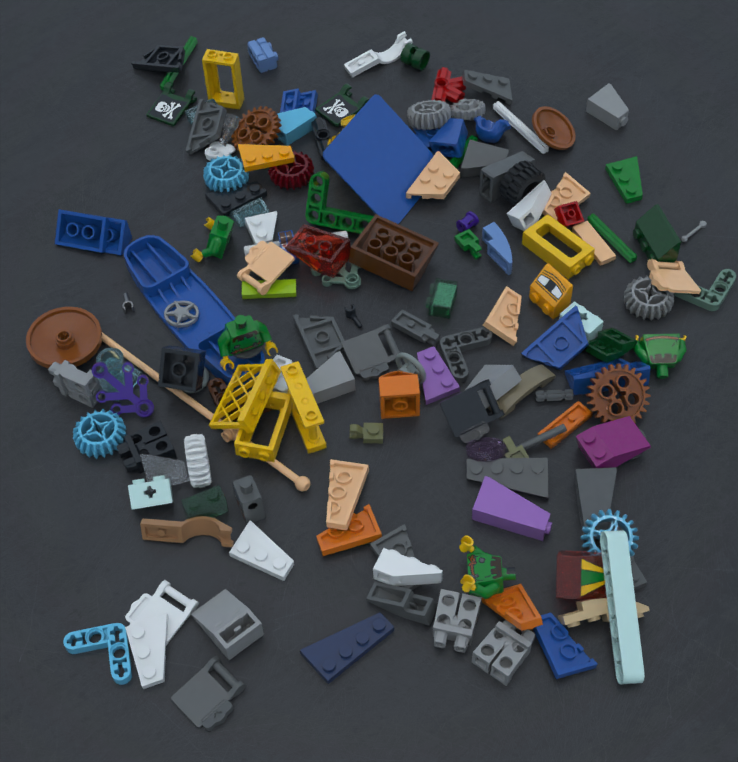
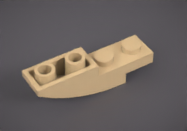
(591, 610)

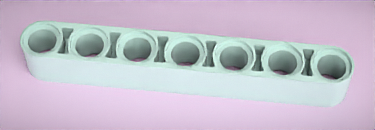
(622, 607)

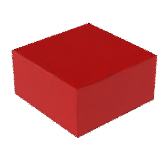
(569, 214)

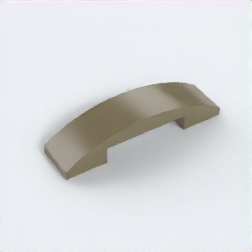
(530, 381)

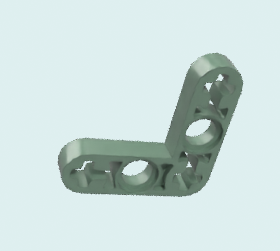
(711, 294)

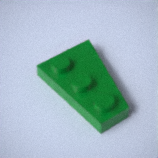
(626, 178)

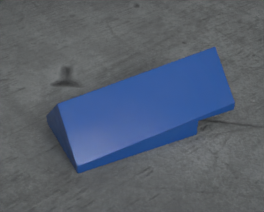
(92, 232)
(580, 377)

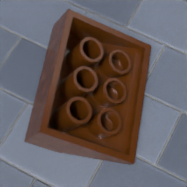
(393, 252)

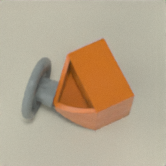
(400, 389)

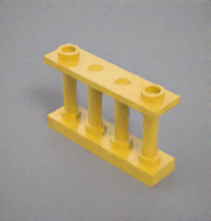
(304, 409)

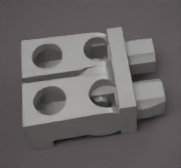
(76, 383)
(452, 626)
(503, 651)

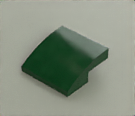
(610, 345)

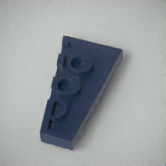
(341, 650)

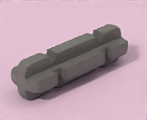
(554, 395)

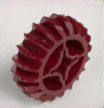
(293, 174)

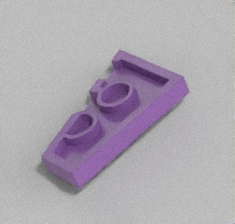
(439, 380)

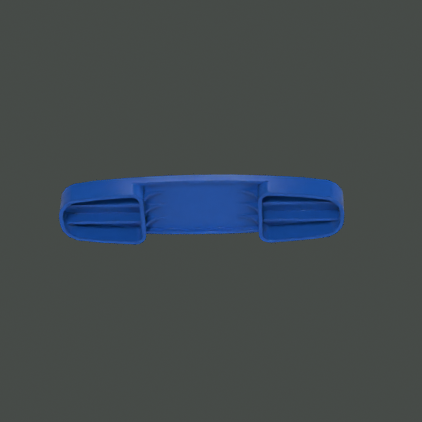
(166, 277)

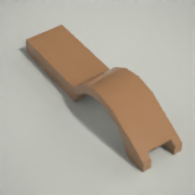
(181, 531)

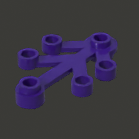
(125, 391)

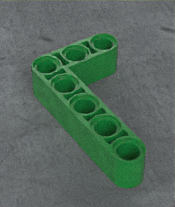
(323, 211)

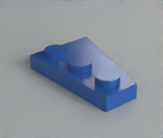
(560, 649)

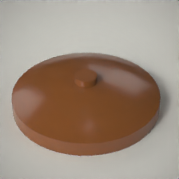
(64, 335)

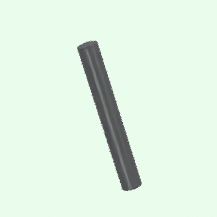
(543, 437)

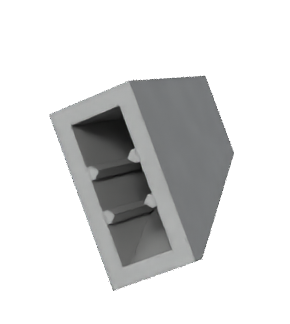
(608, 107)
(331, 379)
(501, 379)

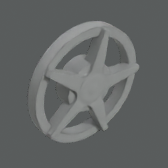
(181, 313)

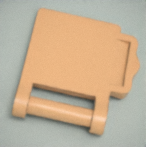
(267, 262)
(671, 277)

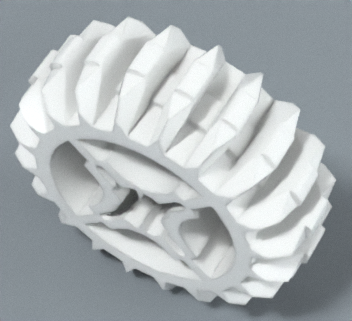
(197, 460)

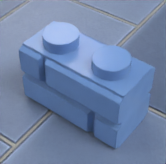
(262, 54)

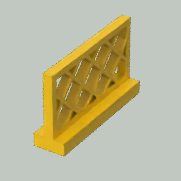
(255, 399)

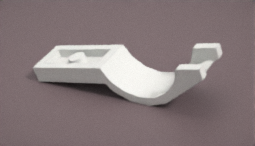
(373, 58)

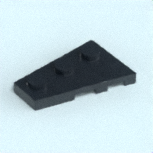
(226, 202)

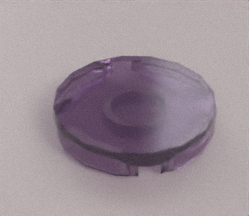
(486, 449)

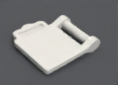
(155, 605)

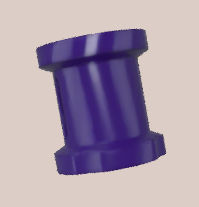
(467, 222)

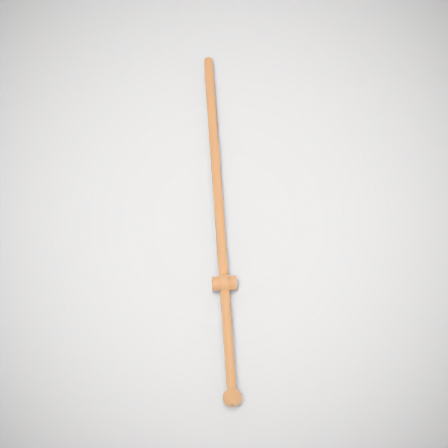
(302, 483)

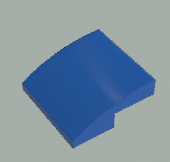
(294, 99)

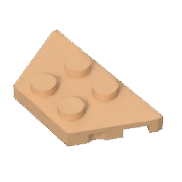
(435, 179)

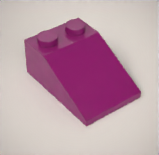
(612, 443)

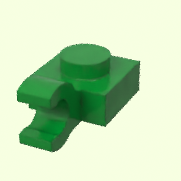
(470, 241)

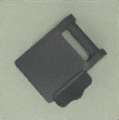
(368, 354)
(205, 699)

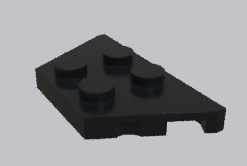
(162, 58)

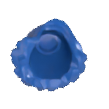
(490, 131)

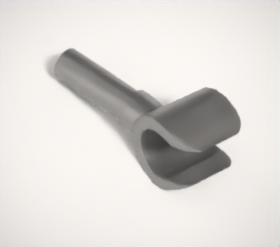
(127, 303)

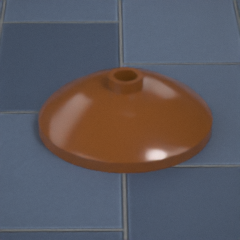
(553, 128)

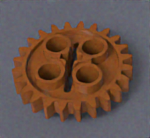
(257, 127)
(633, 386)

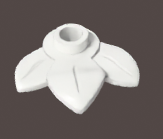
(217, 149)

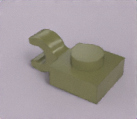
(369, 432)
(514, 452)

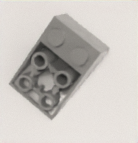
(228, 623)

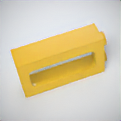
(210, 61)
(565, 265)
(245, 449)

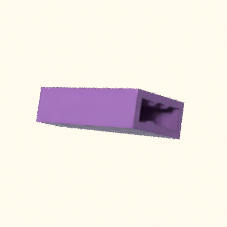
(510, 511)

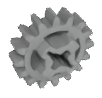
(467, 109)

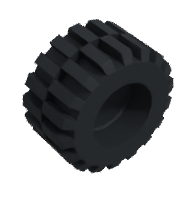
(520, 181)

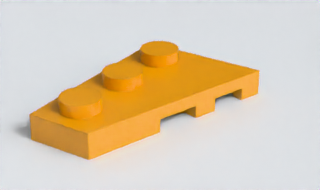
(264, 156)

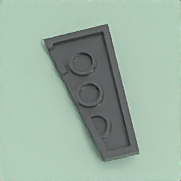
(516, 474)

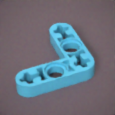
(107, 641)

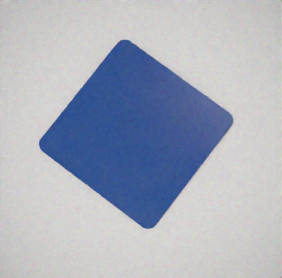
(379, 159)

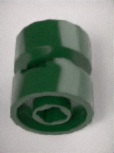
(415, 56)

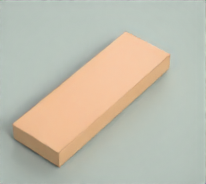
(602, 252)

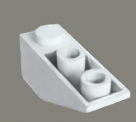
(530, 208)
(402, 570)

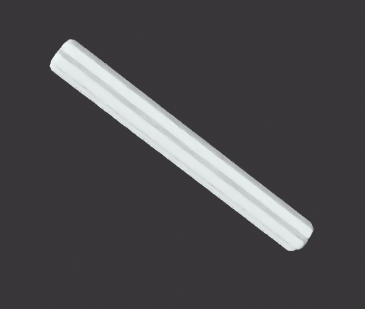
(520, 127)

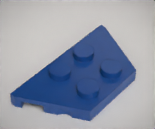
(559, 342)

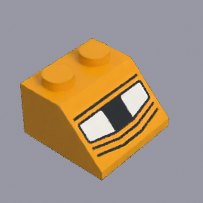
(551, 291)

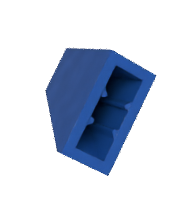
(450, 138)

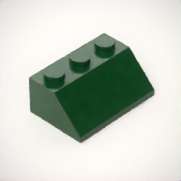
(657, 236)

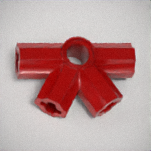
(448, 88)

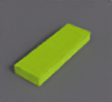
(278, 289)

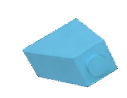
(295, 124)

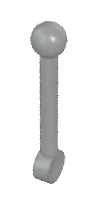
(702, 224)

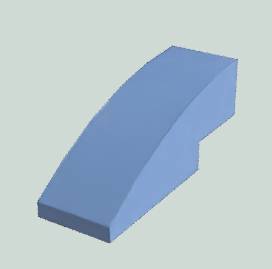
(498, 247)

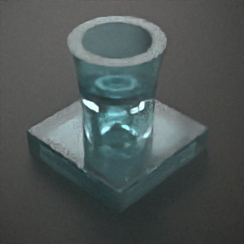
(114, 360)

